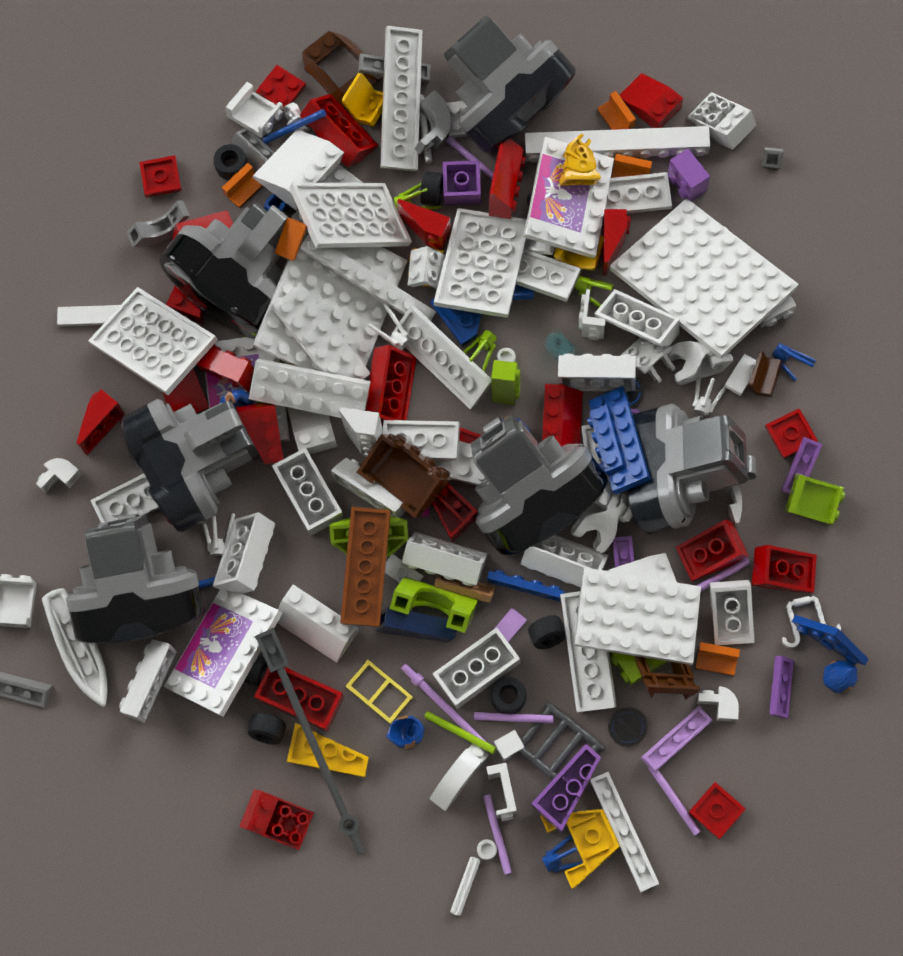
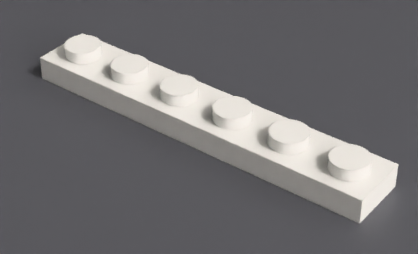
(624, 832)

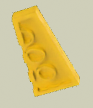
(337, 757)

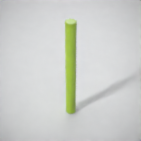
(460, 732)

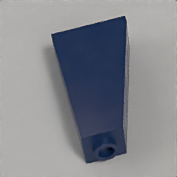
(415, 626)

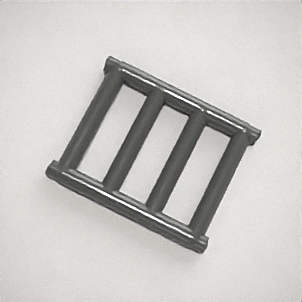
(565, 721)

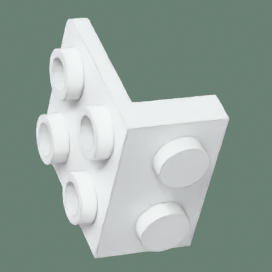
(425, 267)
(590, 326)

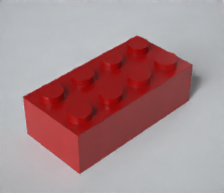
(316, 699)

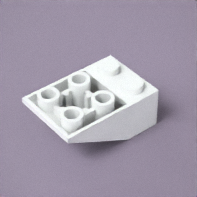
(726, 120)

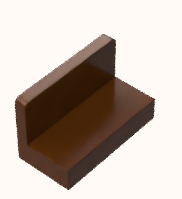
(765, 375)

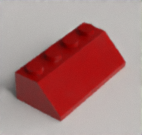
(340, 129)
(506, 179)
(390, 383)
(562, 414)

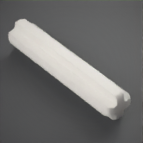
(465, 886)

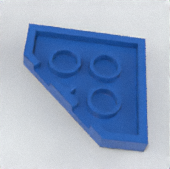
(462, 324)
(831, 639)

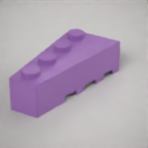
(564, 791)

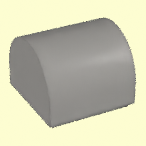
(772, 157)

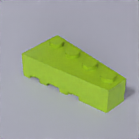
(505, 382)

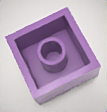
(688, 175)
(461, 182)

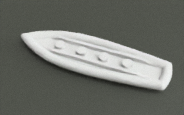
(80, 658)

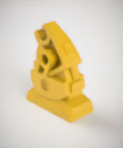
(579, 164)

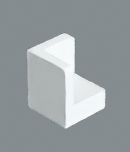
(508, 745)

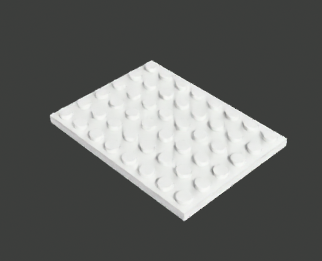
(704, 277)
(341, 301)

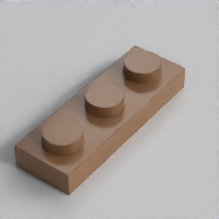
(481, 591)

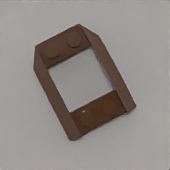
(320, 50)
(678, 683)

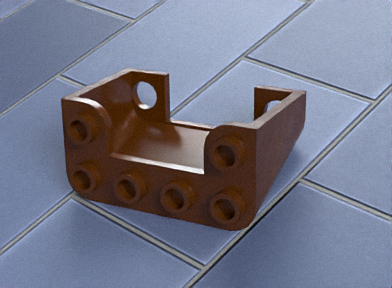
(404, 473)

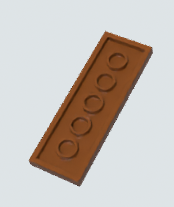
(365, 567)

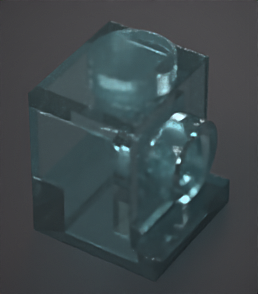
(556, 350)

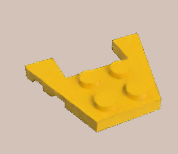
(593, 840)

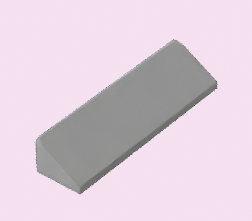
(253, 147)
(24, 690)

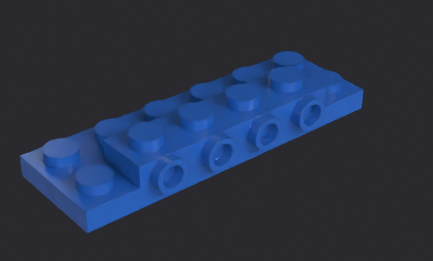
(617, 440)

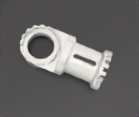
(293, 114)

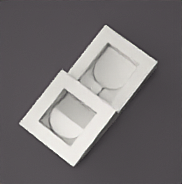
(741, 375)
(735, 509)

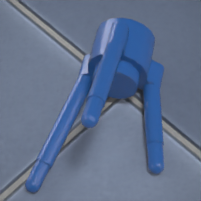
(784, 353)
(553, 860)

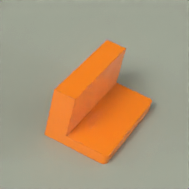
(616, 113)
(630, 166)
(241, 186)
(291, 239)
(717, 658)

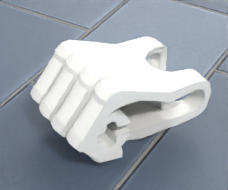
(699, 361)
(603, 517)

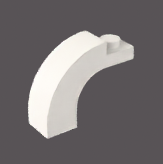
(457, 776)

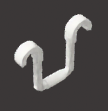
(799, 602)

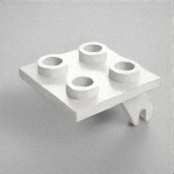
(647, 355)

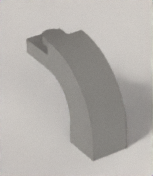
(439, 117)
(158, 230)

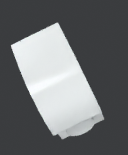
(58, 470)
(726, 703)

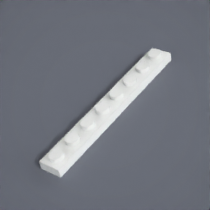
(364, 278)

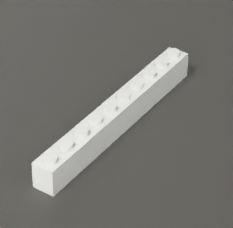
(629, 142)

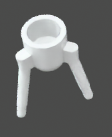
(398, 340)
(703, 405)
(216, 546)

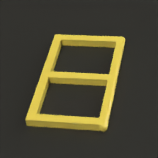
(379, 691)

